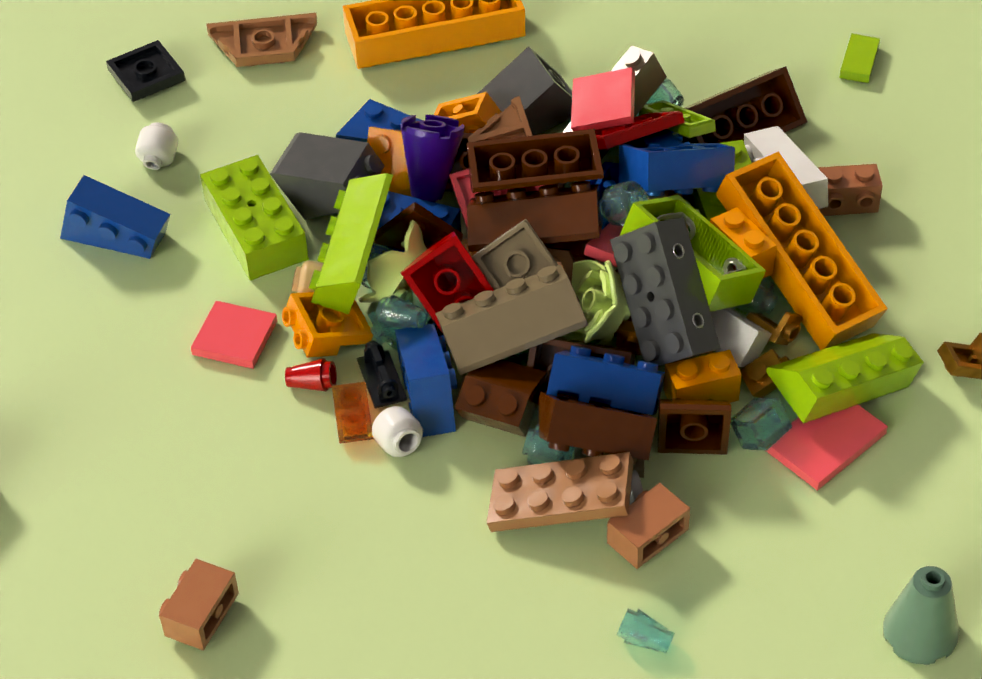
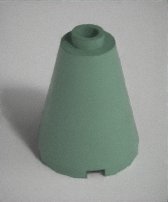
(923, 618)

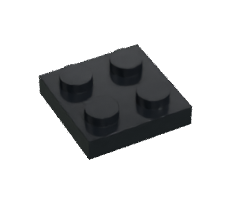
(145, 70)

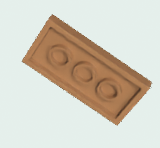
(561, 492)

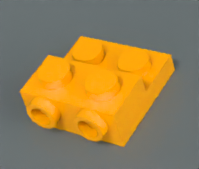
(390, 150)
(322, 329)

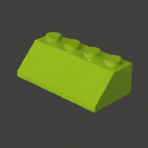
(350, 242)
(846, 374)

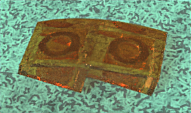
(352, 412)

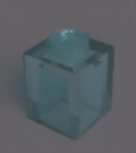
(760, 423)

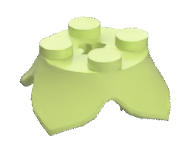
(385, 269)
(600, 298)

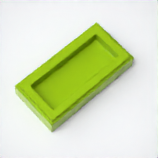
(859, 58)

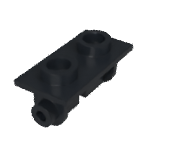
(380, 376)

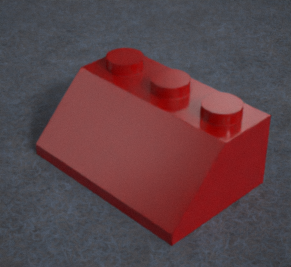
(445, 276)

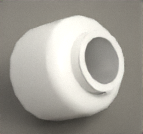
(156, 146)
(397, 431)

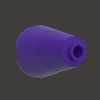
(430, 153)

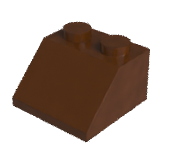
(501, 396)
(693, 426)

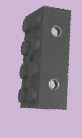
(665, 292)

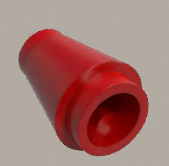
(312, 375)

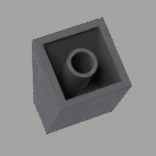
(540, 88)
(318, 167)

